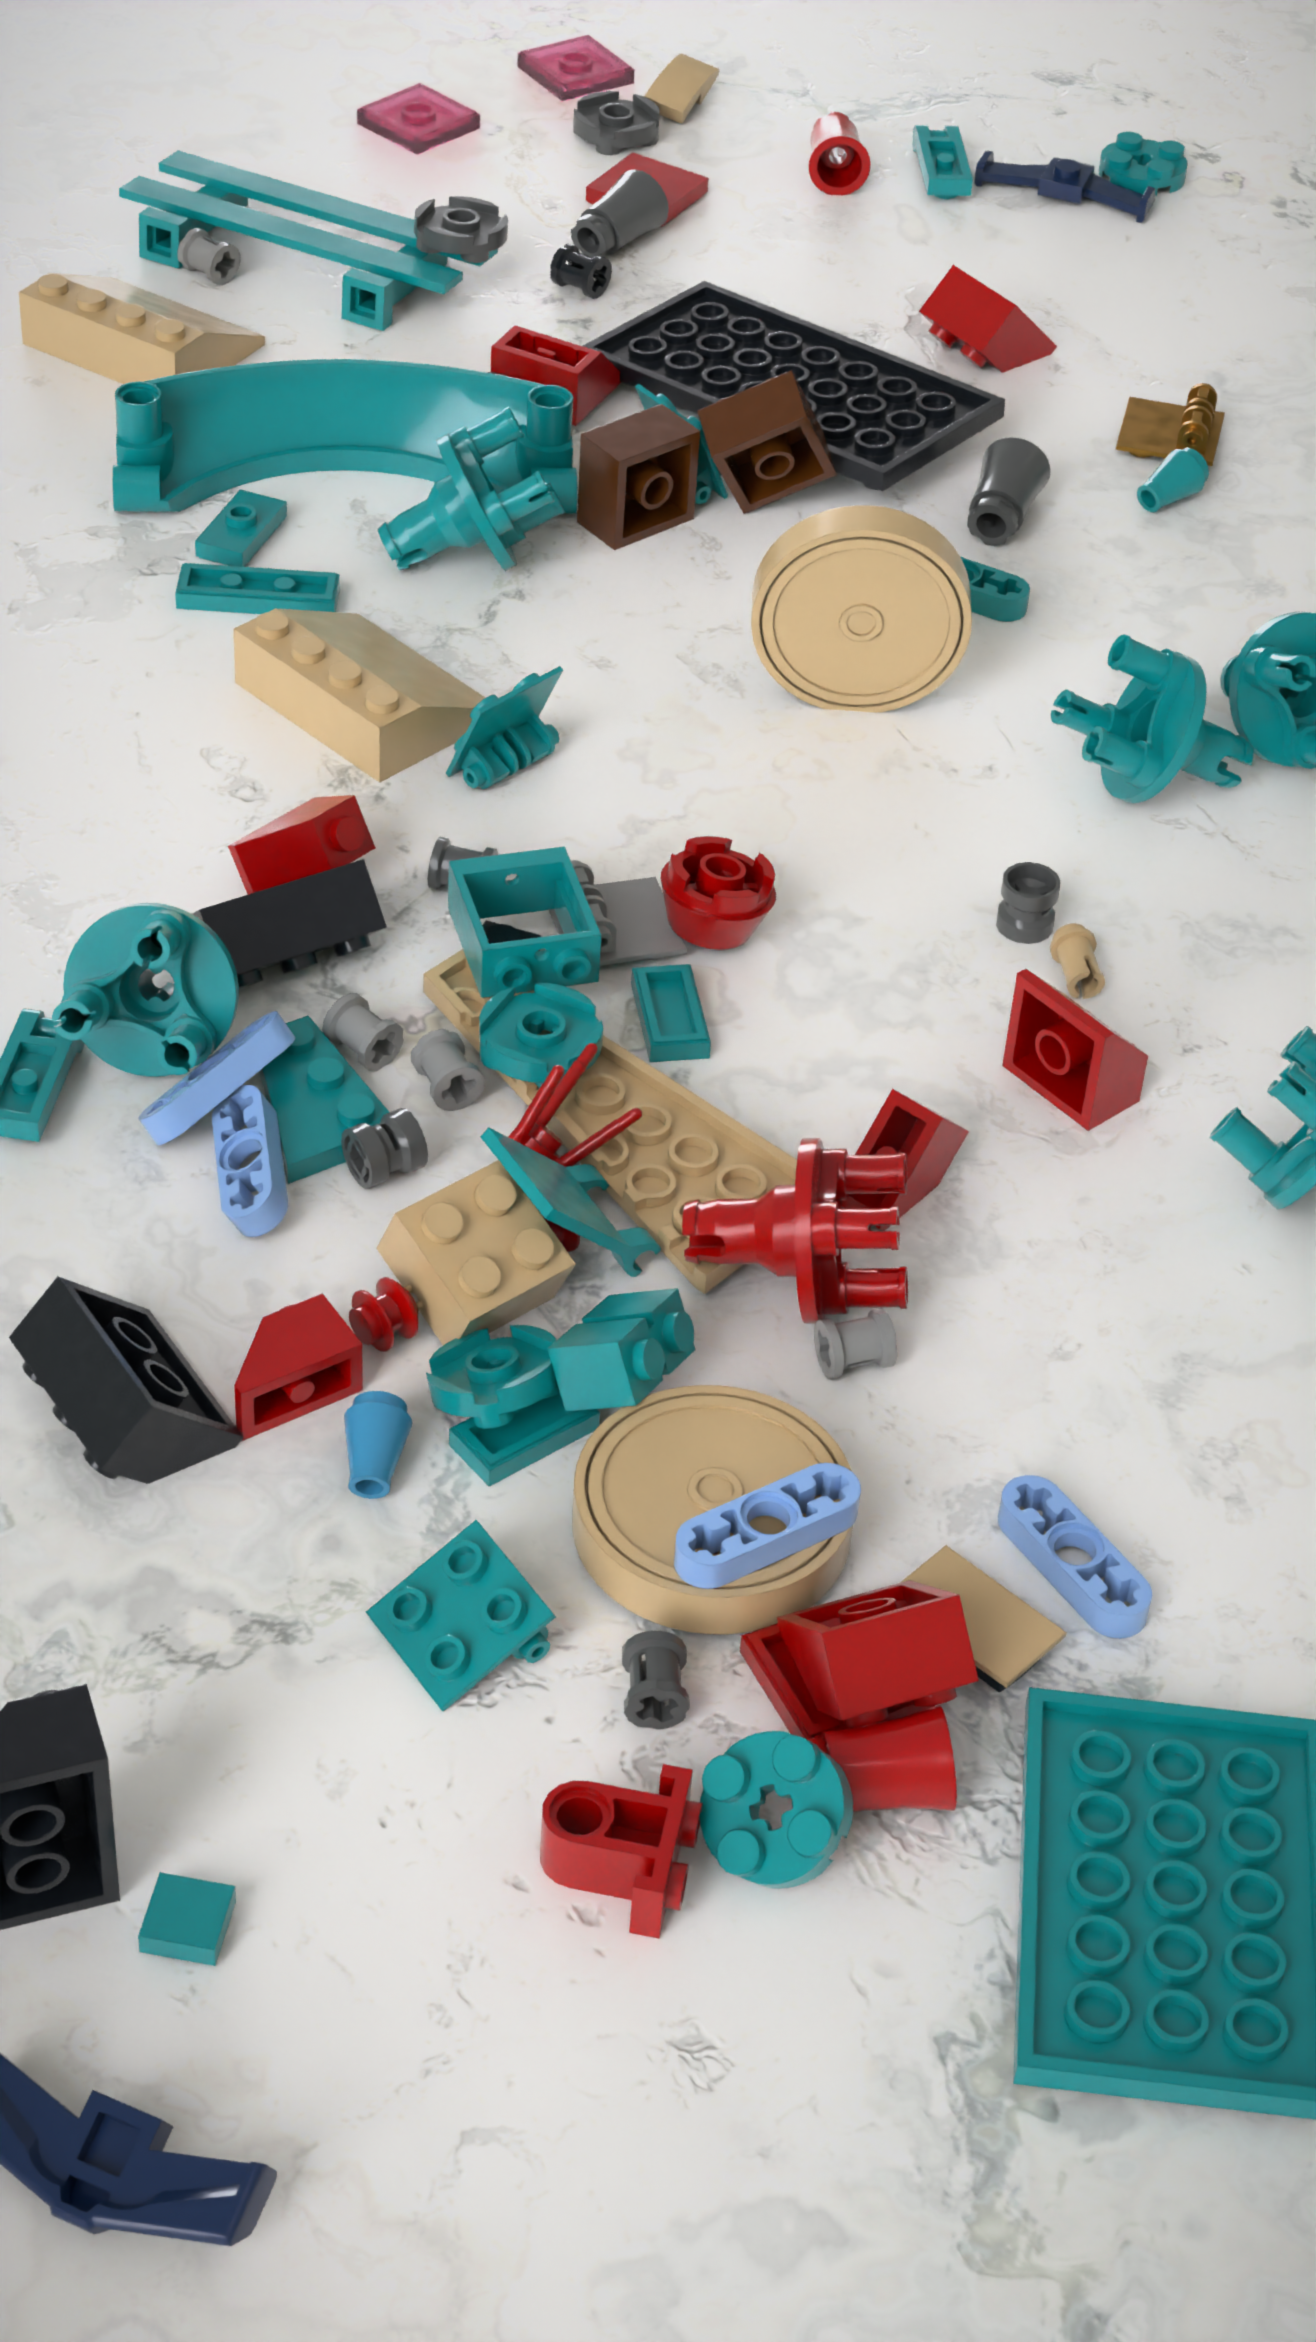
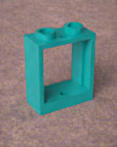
(542, 883)

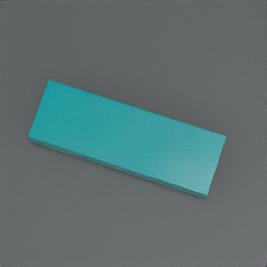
(255, 589)

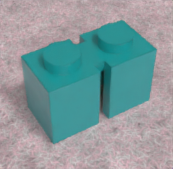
(622, 1349)

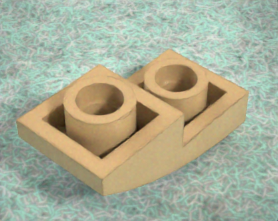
(681, 86)

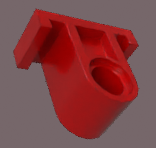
(625, 1843)

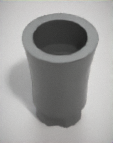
(623, 214)
(1008, 484)

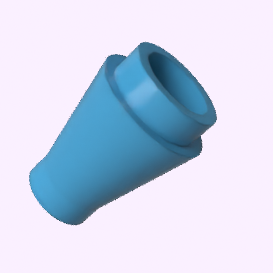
(375, 1438)

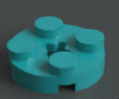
(1144, 163)
(511, 1028)
(492, 1376)
(809, 1833)

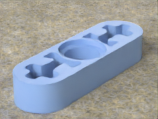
(216, 1078)
(266, 1174)
(754, 1550)
(1076, 1583)

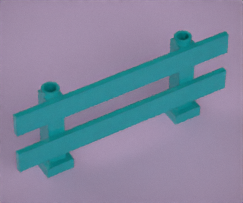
(223, 203)

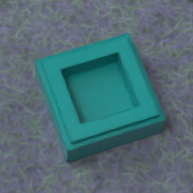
(187, 1919)

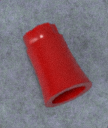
(837, 157)
(897, 1762)

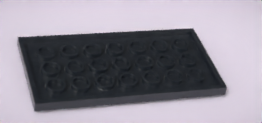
(873, 407)

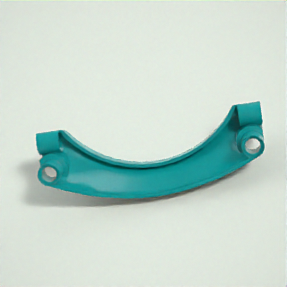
(265, 420)

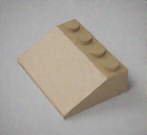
(126, 329)
(352, 687)

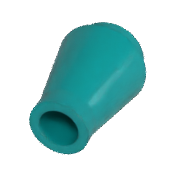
(1176, 478)

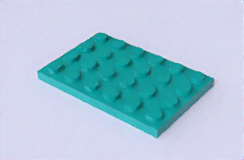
(1167, 1904)

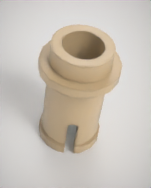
(1074, 949)

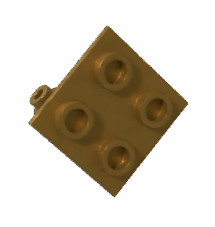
(1161, 427)

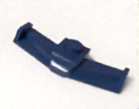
(1065, 181)
(113, 2169)

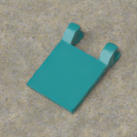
(563, 1199)

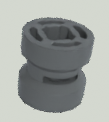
(1028, 902)
(384, 1148)

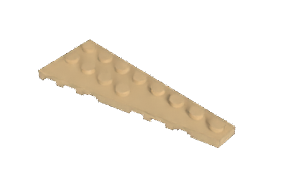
(660, 1162)

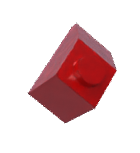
(302, 843)
(929, 1147)
(296, 1366)

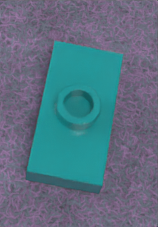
(241, 529)

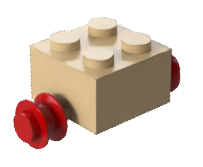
(464, 1262)

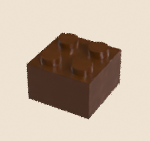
(767, 442)
(637, 476)

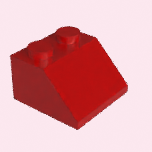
(983, 324)
(1070, 1054)
(881, 1651)

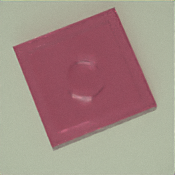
(575, 67)
(418, 118)

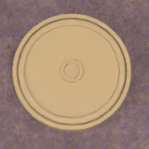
(861, 609)
(681, 1458)

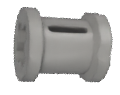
(215, 259)
(362, 1031)
(452, 1078)
(855, 1343)

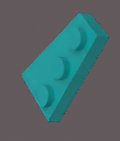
(315, 1101)

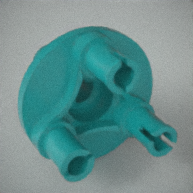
(466, 506)
(1275, 690)
(1153, 725)
(120, 1010)
(1287, 1168)

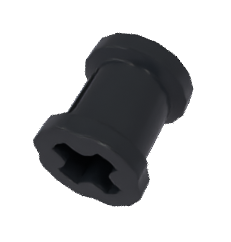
(580, 271)

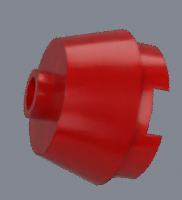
(716, 893)

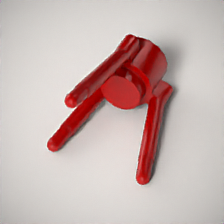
(532, 1127)

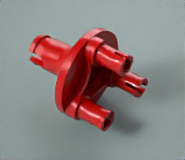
(804, 1229)

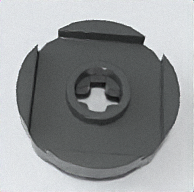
(616, 122)
(462, 228)

